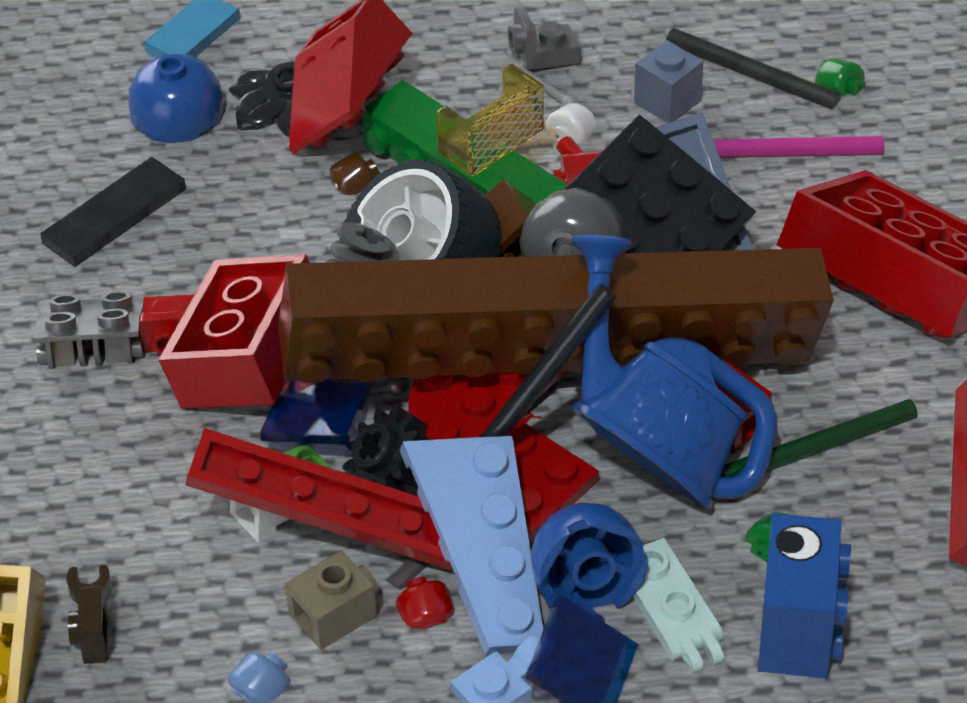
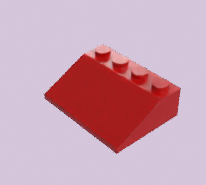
(887, 247)

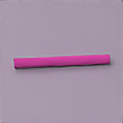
(800, 147)

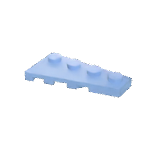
(482, 531)

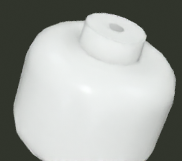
(571, 121)

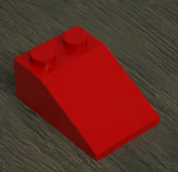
(229, 336)

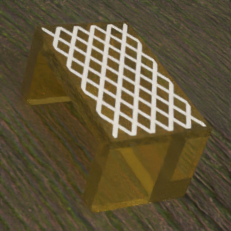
(496, 128)

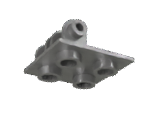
(71, 319)

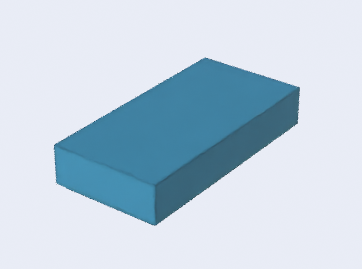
(193, 28)

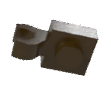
(90, 623)

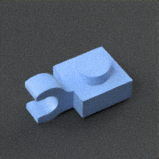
(497, 680)

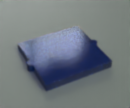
(315, 413)
(580, 656)

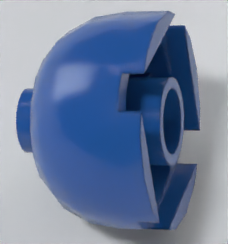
(175, 98)
(588, 557)

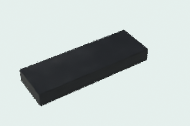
(113, 211)

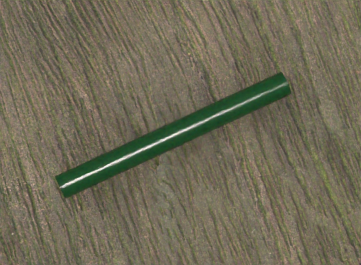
(832, 436)

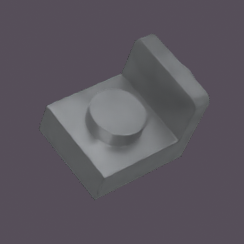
(542, 46)

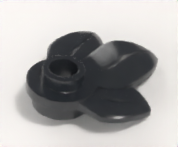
(264, 97)

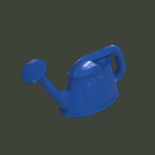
(666, 402)

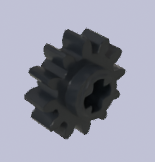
(378, 448)

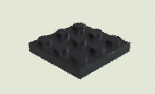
(663, 194)

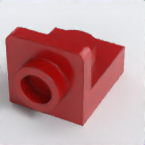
(160, 320)

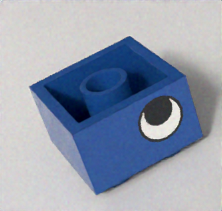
(804, 596)

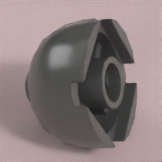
(565, 216)

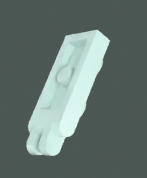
(677, 609)

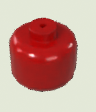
(425, 603)

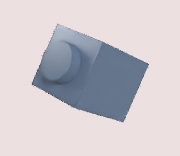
(668, 82)

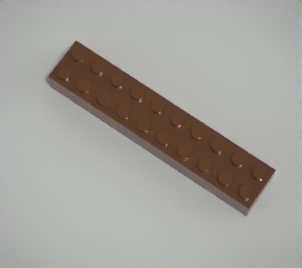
(508, 311)

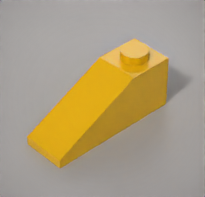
(20, 628)

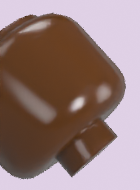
(352, 174)

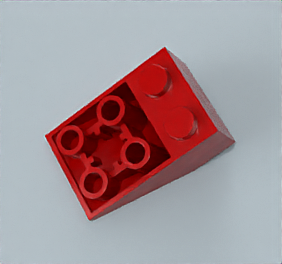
(342, 70)

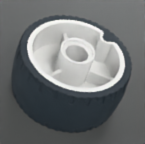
(429, 213)

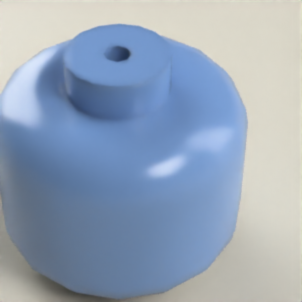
(259, 678)

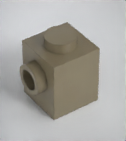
(332, 599)

